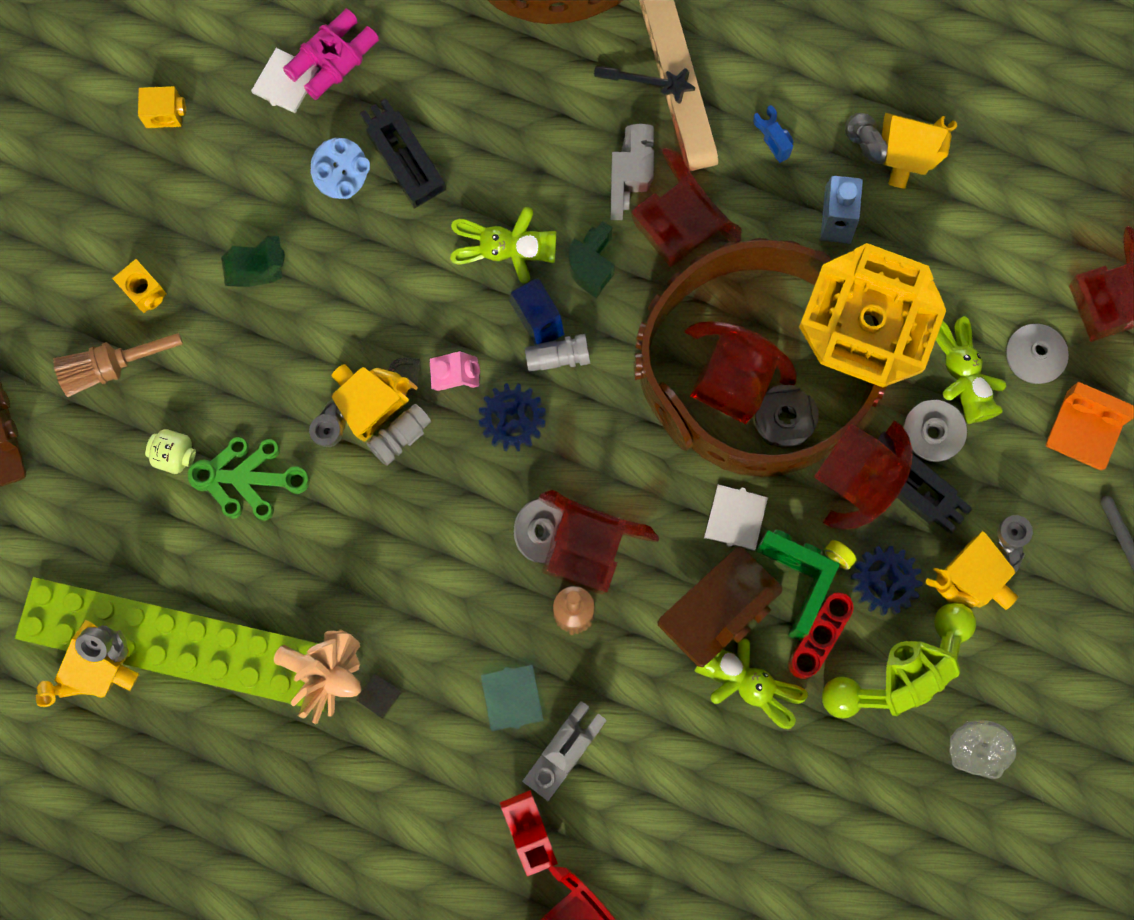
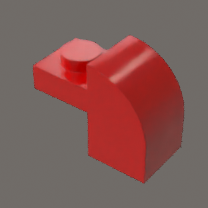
(528, 833)

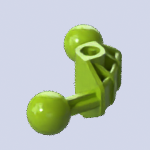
(912, 671)

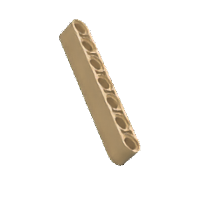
(673, 56)

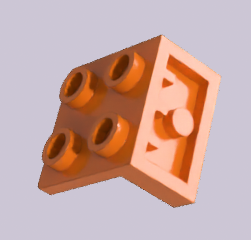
(1089, 425)

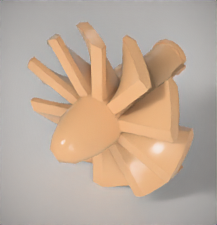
(325, 671)

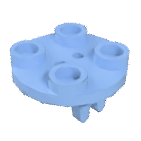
(347, 158)

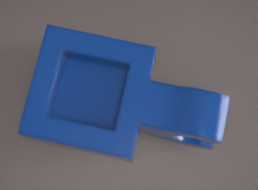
(776, 138)

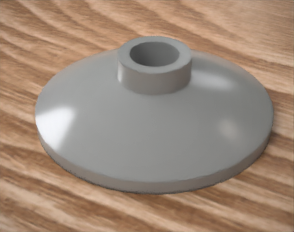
(1030, 365)
(945, 420)
(546, 519)

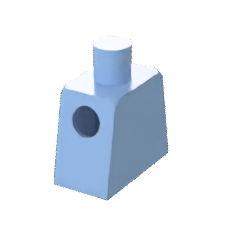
(843, 204)

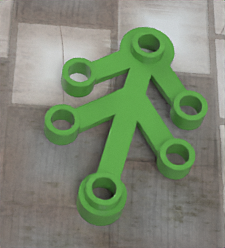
(243, 477)

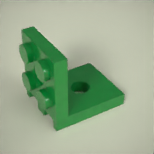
(808, 561)

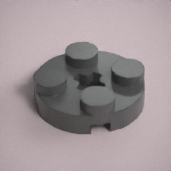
(796, 402)

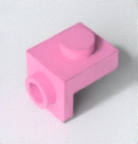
(454, 371)

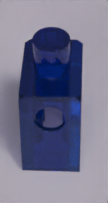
(536, 310)

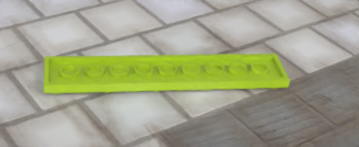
(165, 639)

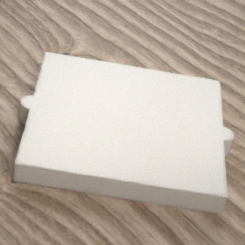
(278, 87)
(736, 517)

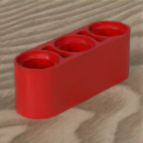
(832, 625)

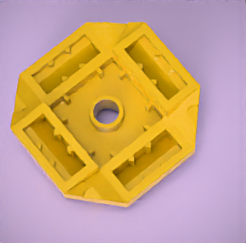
(891, 290)

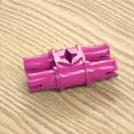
(331, 54)

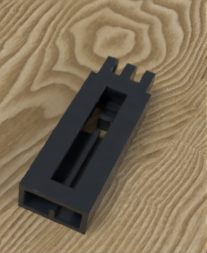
(409, 165)
(927, 506)

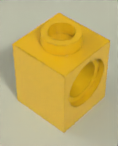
(161, 107)
(131, 278)

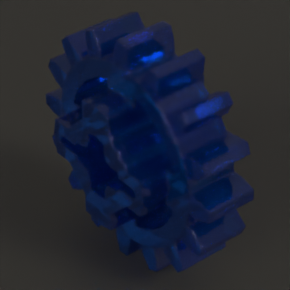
(501, 409)
(884, 593)

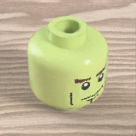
(170, 451)

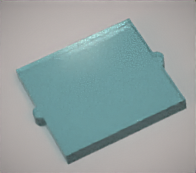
(512, 698)

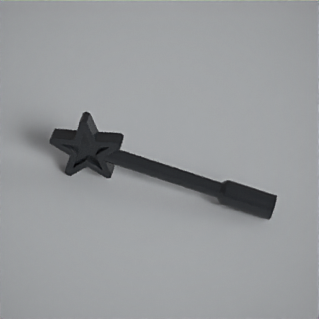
(673, 85)

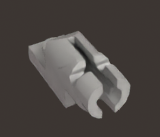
(632, 167)
(563, 752)

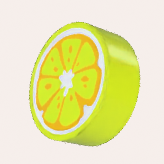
(840, 553)

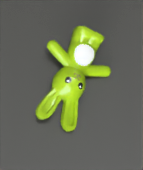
(500, 244)
(966, 365)
(753, 684)

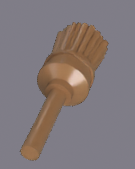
(103, 363)
(573, 610)

